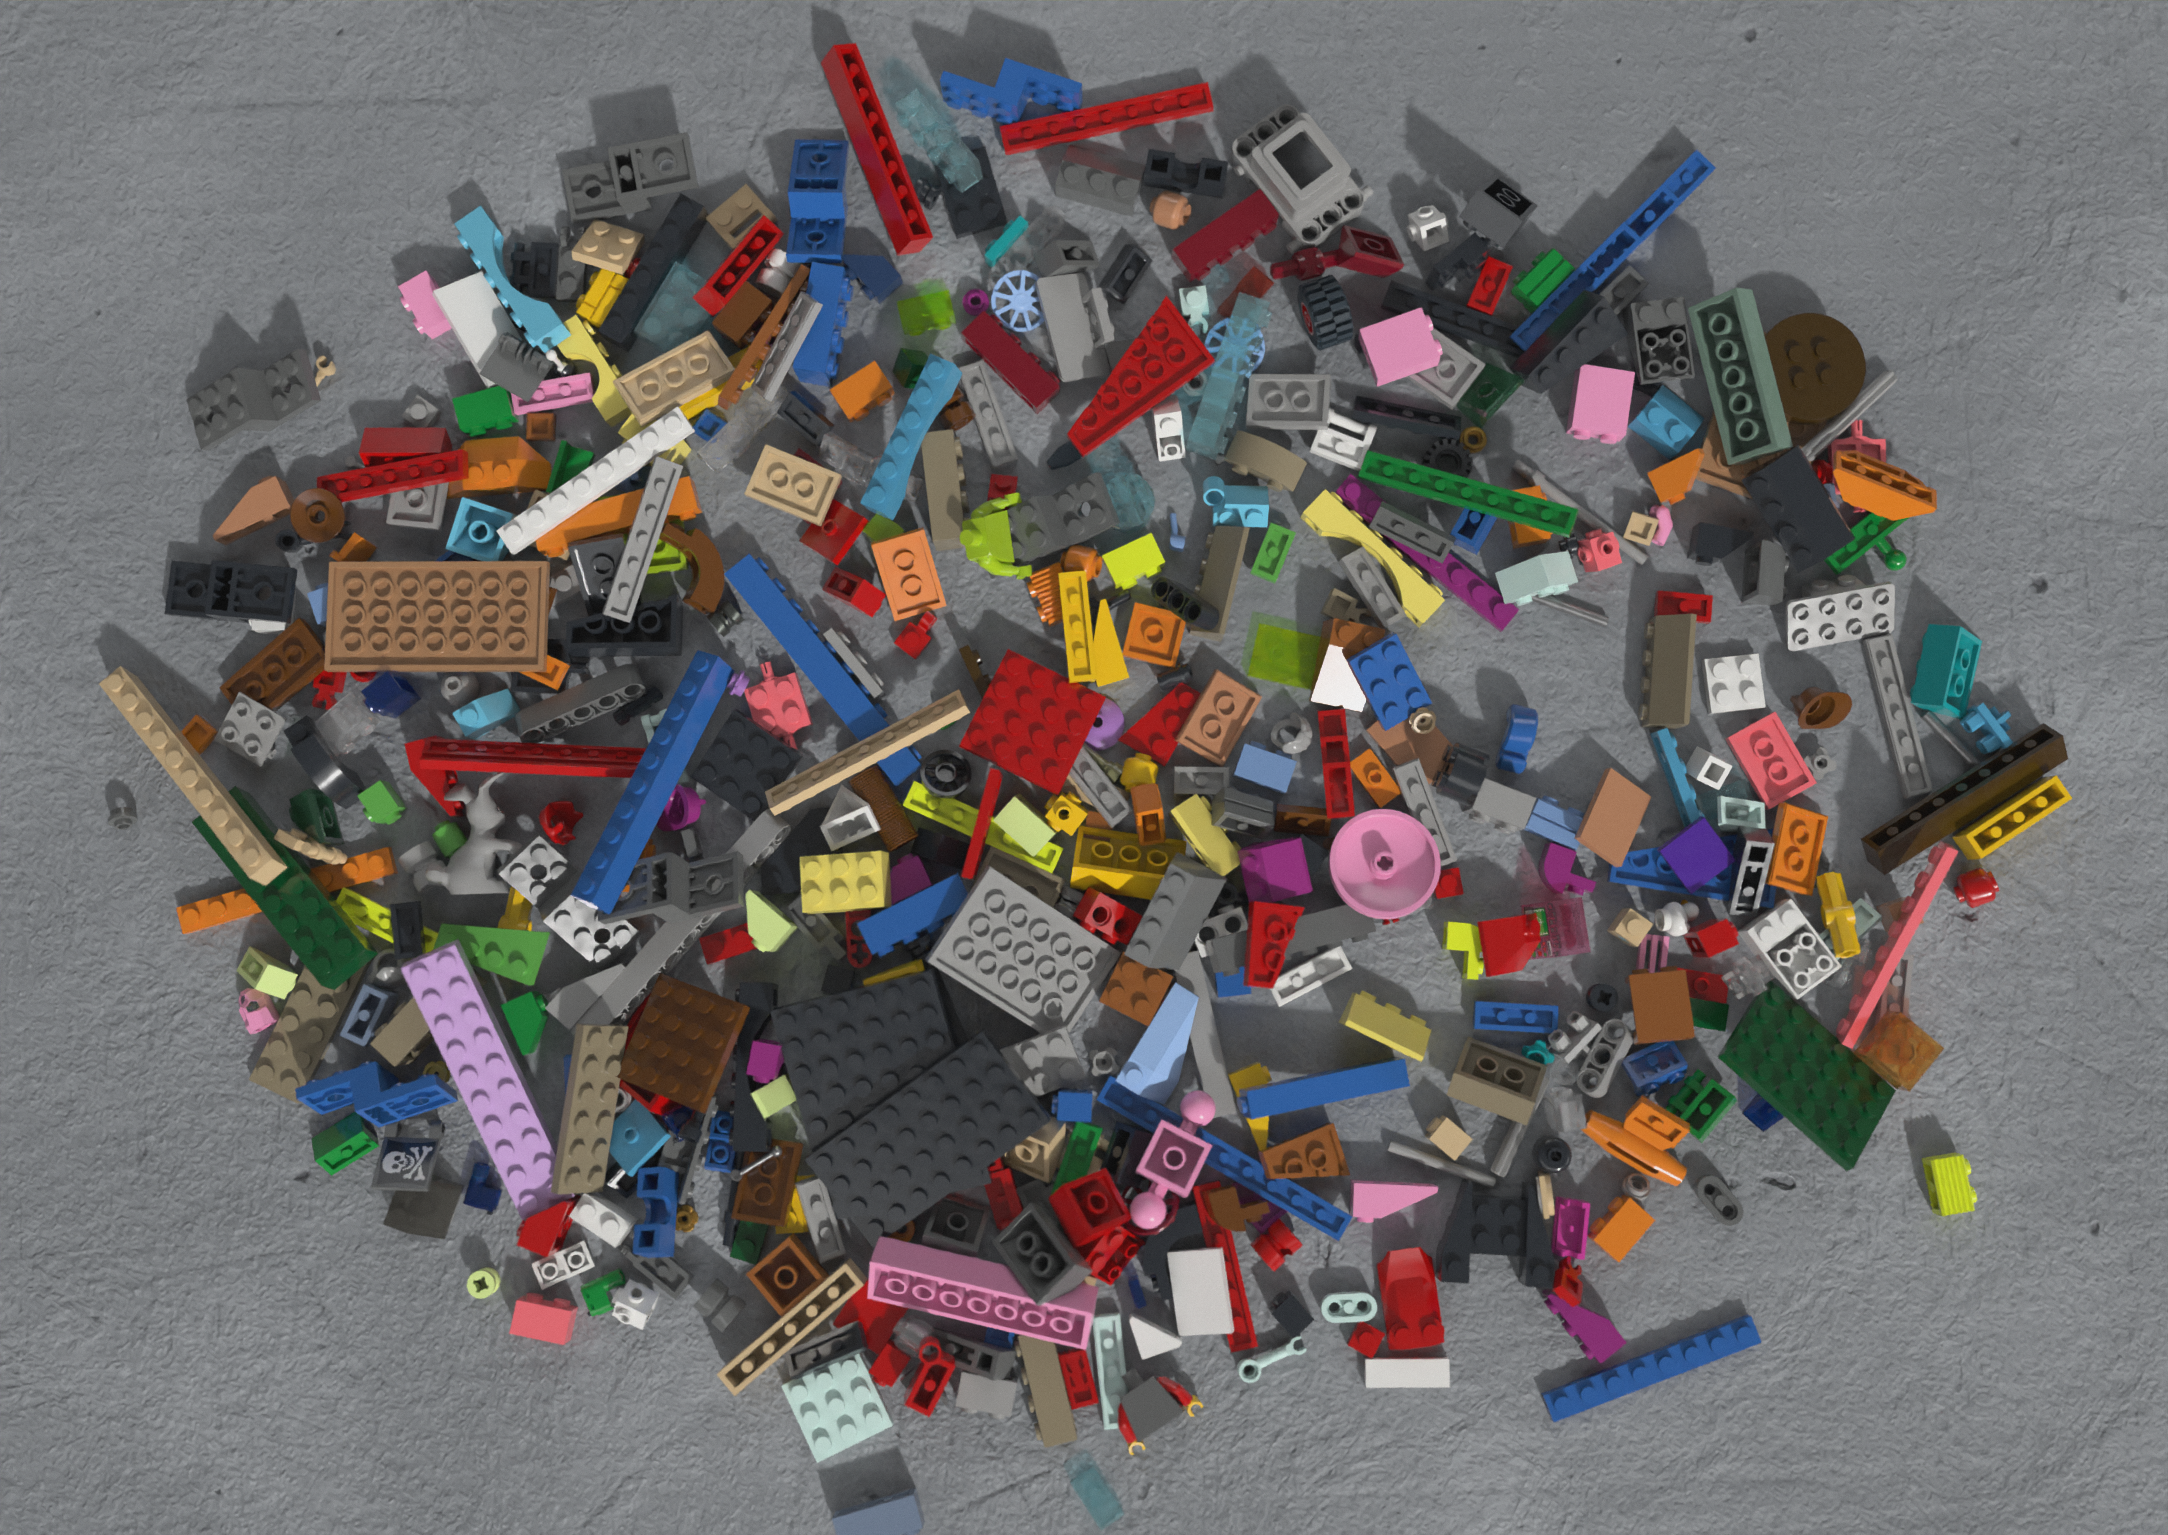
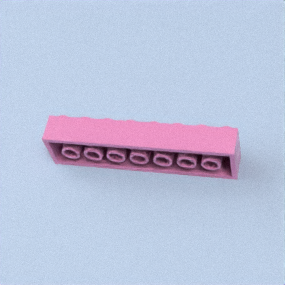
(976, 1293)

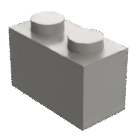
(986, 1395)

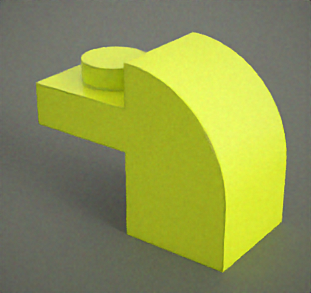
(1464, 938)

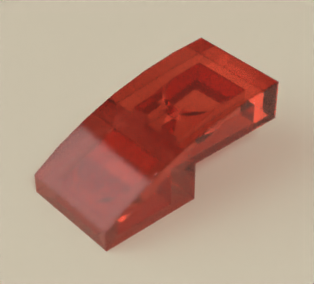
(1253, 283)

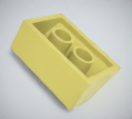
(1207, 841)
(1386, 1025)

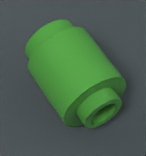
(449, 837)

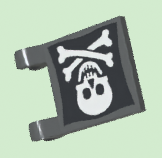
(407, 1162)

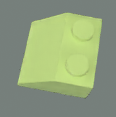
(767, 923)

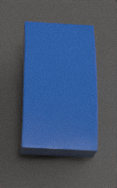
(719, 1152)

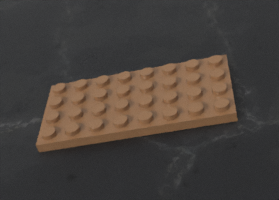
(437, 616)

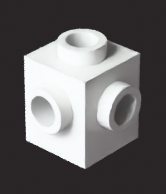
(1428, 227)
(634, 1304)

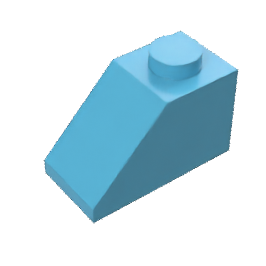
(486, 713)

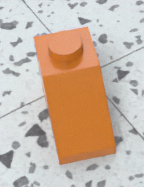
(1676, 476)

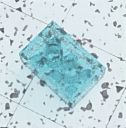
(673, 313)

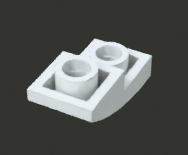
(563, 1265)

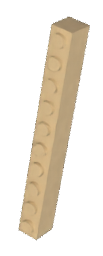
(193, 776)

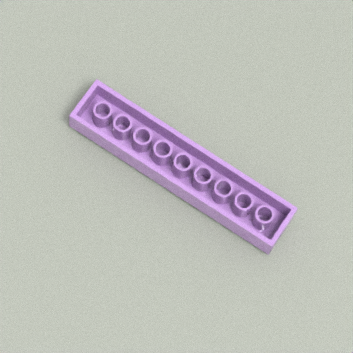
(486, 1075)

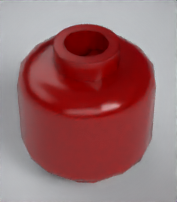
(1976, 887)

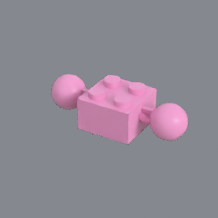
(1173, 1159)

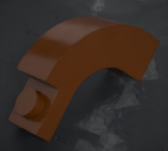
(705, 564)

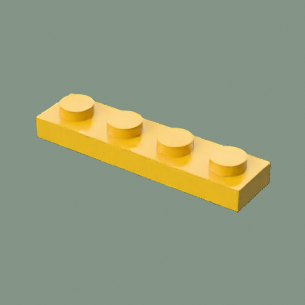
(1077, 626)

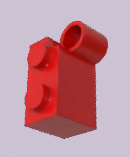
(929, 1378)

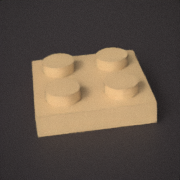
(608, 246)

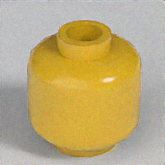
(1138, 771)

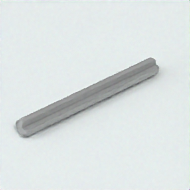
(1849, 415)

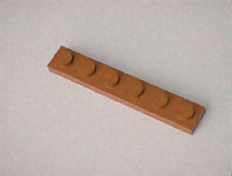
(760, 346)

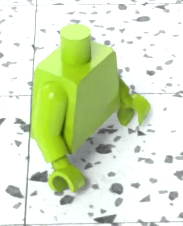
(989, 538)

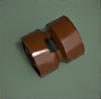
(958, 417)

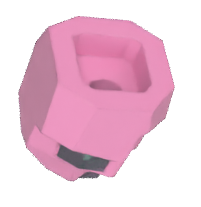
(257, 1010)

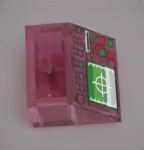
(1561, 928)

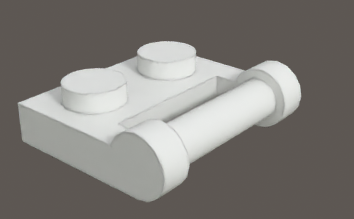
(1342, 447)

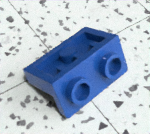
(1655, 1067)

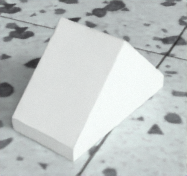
(1151, 1337)

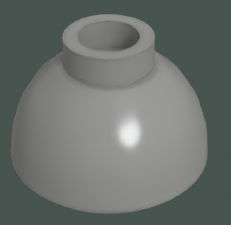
(459, 688)

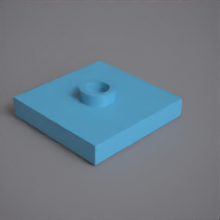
(636, 1137)

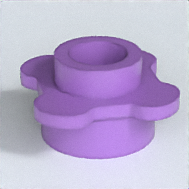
(738, 683)

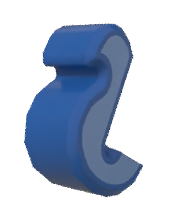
(1517, 738)

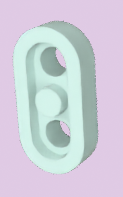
(1348, 1307)

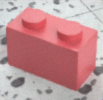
(543, 1318)

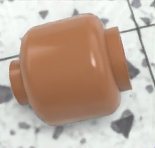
(1170, 210)

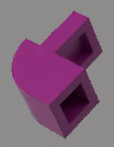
(1555, 871)

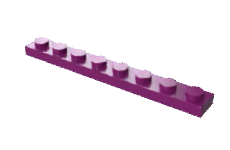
(1450, 573)

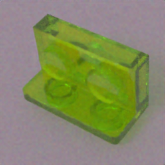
(926, 313)

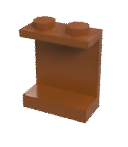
(1660, 1005)

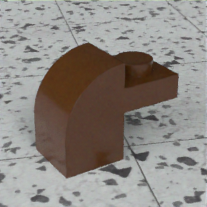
(1226, 1211)

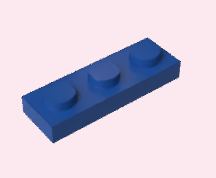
(1515, 1017)

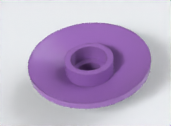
(1111, 729)

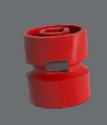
(1276, 1244)

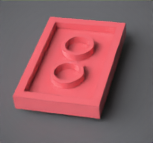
(1770, 760)

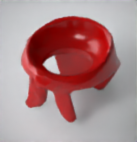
(564, 817)

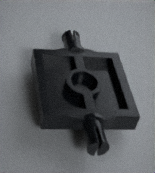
(557, 649)

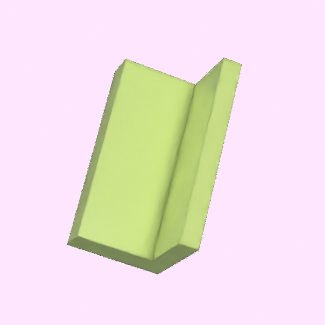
(1025, 824)

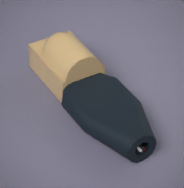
(1064, 456)

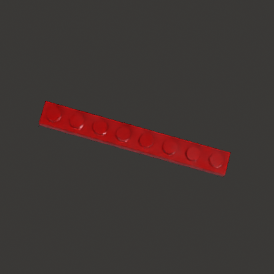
(1106, 118)

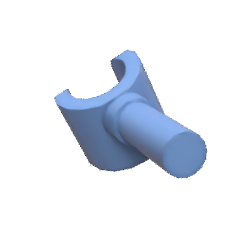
(1176, 542)

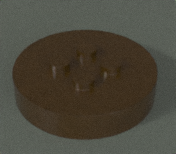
(1815, 366)

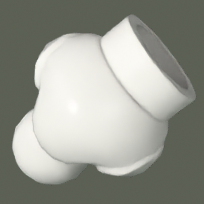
(1674, 917)

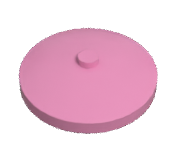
(1384, 864)

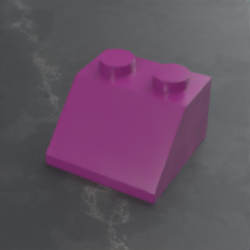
(1274, 870)

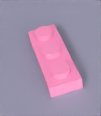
(557, 394)

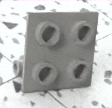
(250, 729)

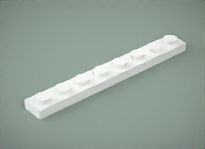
(595, 480)

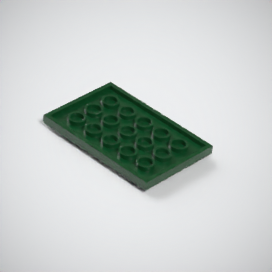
(1807, 1075)

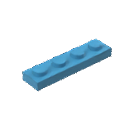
(1675, 774)

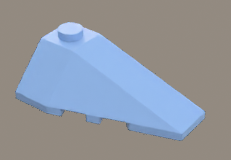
(1159, 1055)

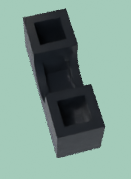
(1200, 178)

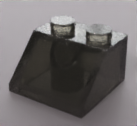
(425, 1211)

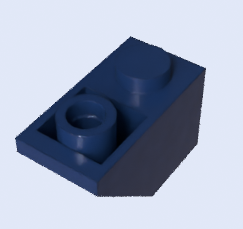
(874, 273)

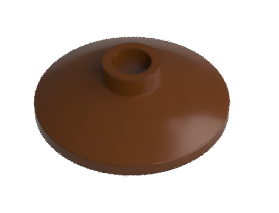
(305, 515)

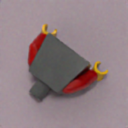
(1150, 1406)

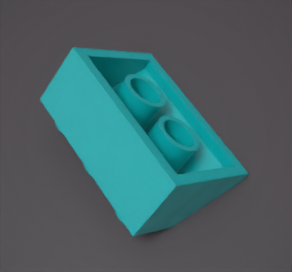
(1946, 670)

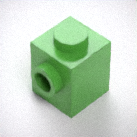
(382, 803)

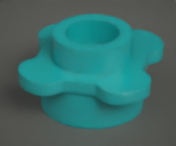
(1539, 1047)

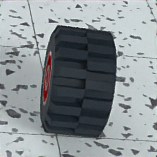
(1325, 312)

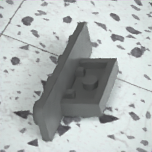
(686, 1156)

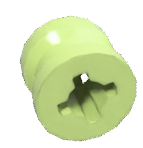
(489, 1280)

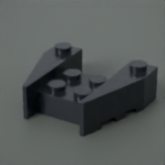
(1495, 1228)

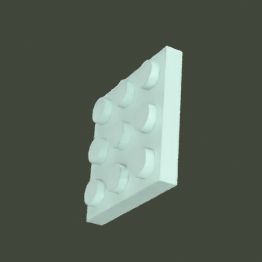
(837, 1406)

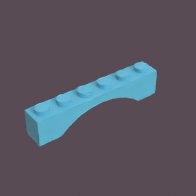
(486, 241)

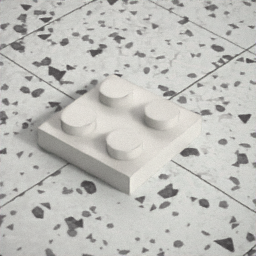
(1733, 683)

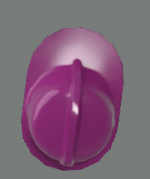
(681, 809)

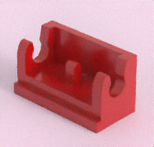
(1003, 1197)

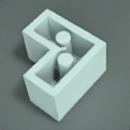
(1536, 576)

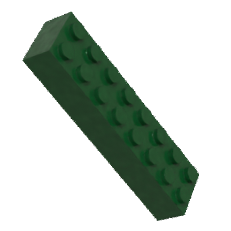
(298, 904)

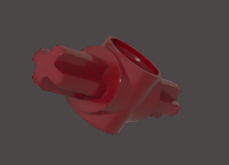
(1305, 264)

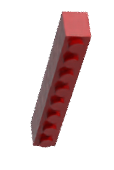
(876, 149)

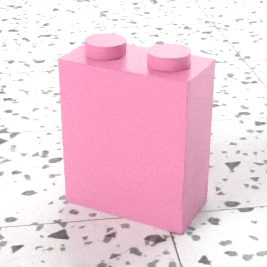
(1400, 346)
(1600, 403)

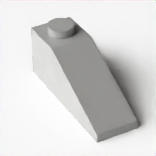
(575, 999)

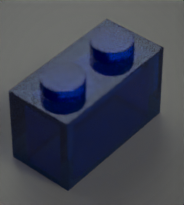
(390, 695)

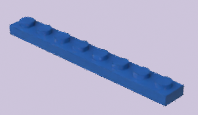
(1651, 1368)

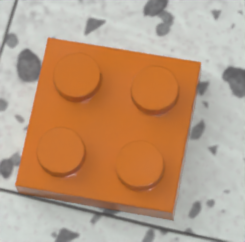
(1154, 635)

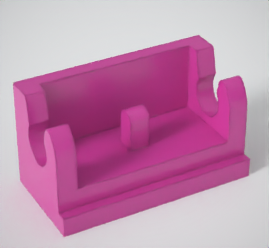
(1570, 1227)

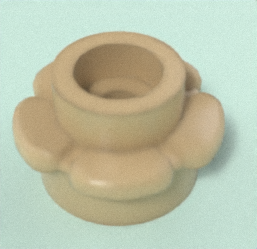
(1422, 727)

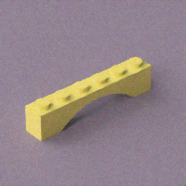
(1332, 519)

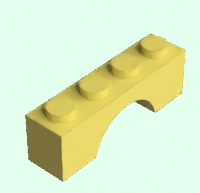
(583, 347)

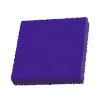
(1696, 854)

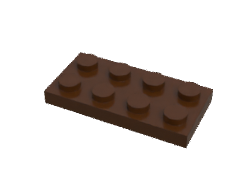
(279, 668)

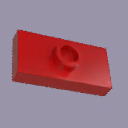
(1706, 986)
(1078, 1378)

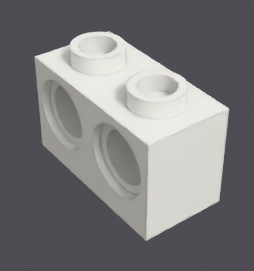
(1217, 924)

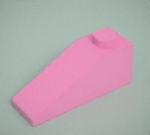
(1382, 1198)

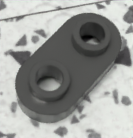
(1717, 1199)

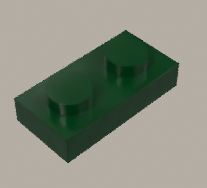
(749, 1241)

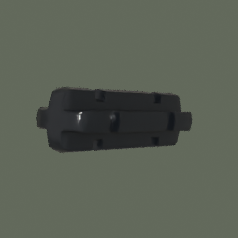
(638, 706)

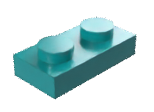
(1011, 233)

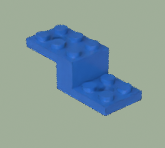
(1011, 93)
(817, 201)
(376, 1094)

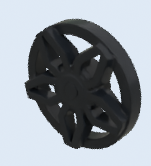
(945, 774)

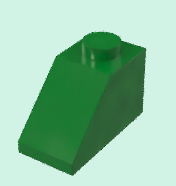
(527, 1019)

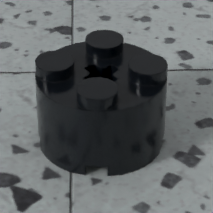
(1461, 773)

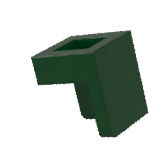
(909, 366)

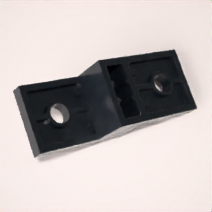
(231, 591)

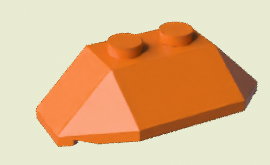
(501, 468)
(1881, 486)

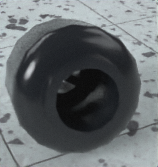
(1542, 1154)

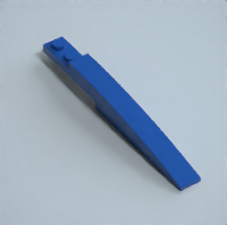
(1617, 246)

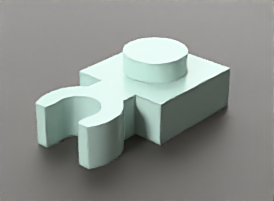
(1194, 305)

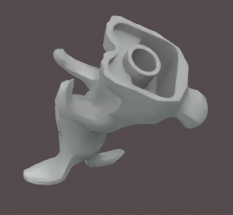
(474, 863)

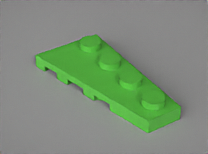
(499, 950)

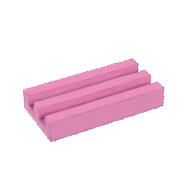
(1663, 953)

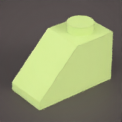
(267, 973)
(774, 1096)

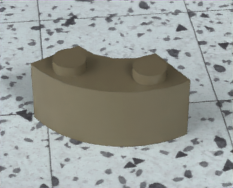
(1265, 461)

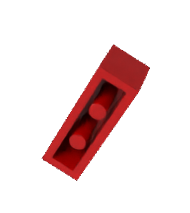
(399, 444)

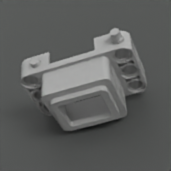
(1298, 208)

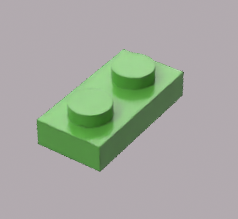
(1273, 553)

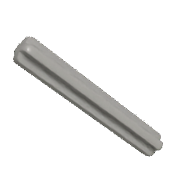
(1514, 1138)

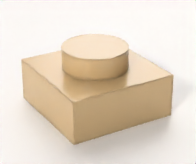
(1641, 528)

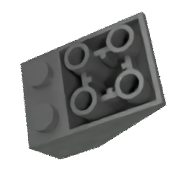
(1659, 340)

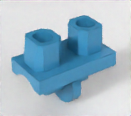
(1991, 724)

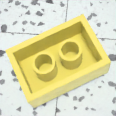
(845, 882)

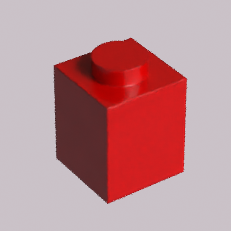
(888, 1365)

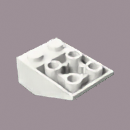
(1790, 947)

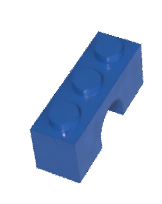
(660, 1192)

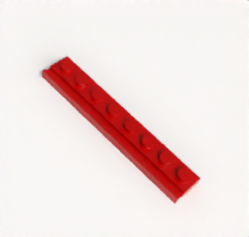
(530, 758)

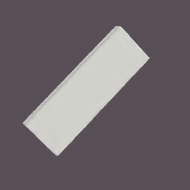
(1310, 975)
(1406, 1372)

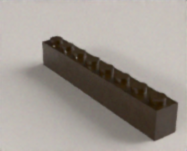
(1964, 798)

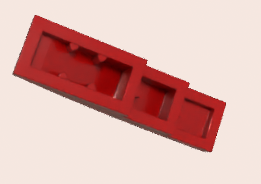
(1336, 764)

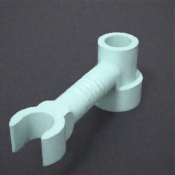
(1268, 1358)

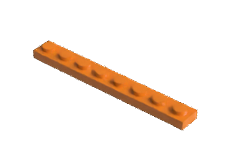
(239, 904)

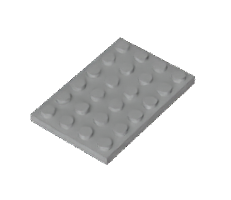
(1022, 954)

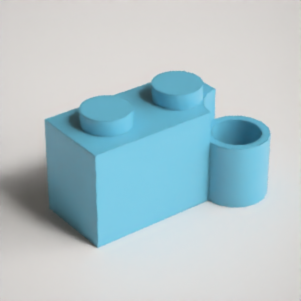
(1236, 504)

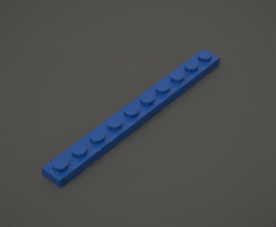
(1232, 1162)

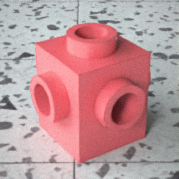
(1599, 551)

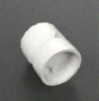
(777, 274)

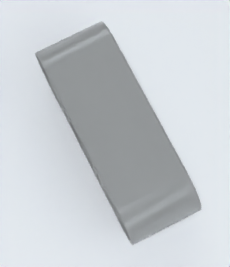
(1605, 1044)

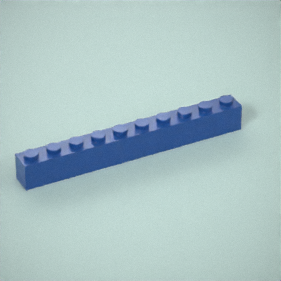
(817, 661)
(653, 782)

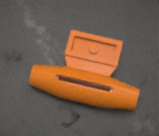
(1642, 1139)

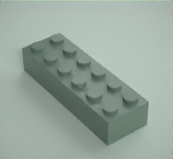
(1740, 376)

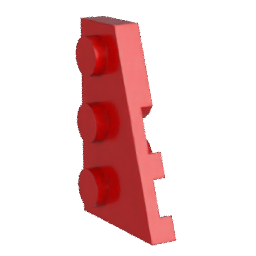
(1267, 938)

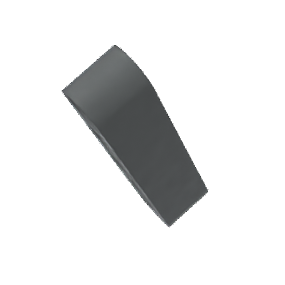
(579, 704)

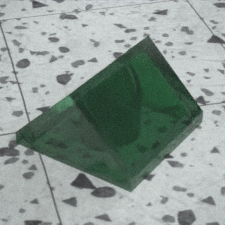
(1488, 394)

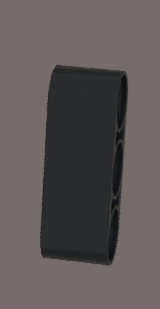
(1185, 603)

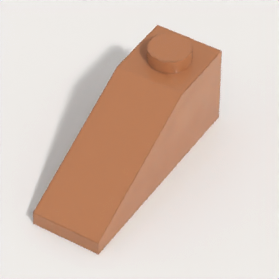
(259, 507)

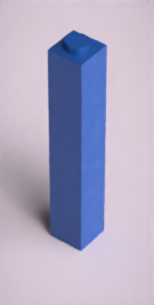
(1323, 1088)

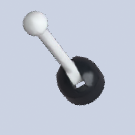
(561, 366)

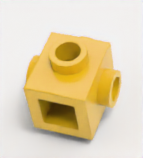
(1067, 822)

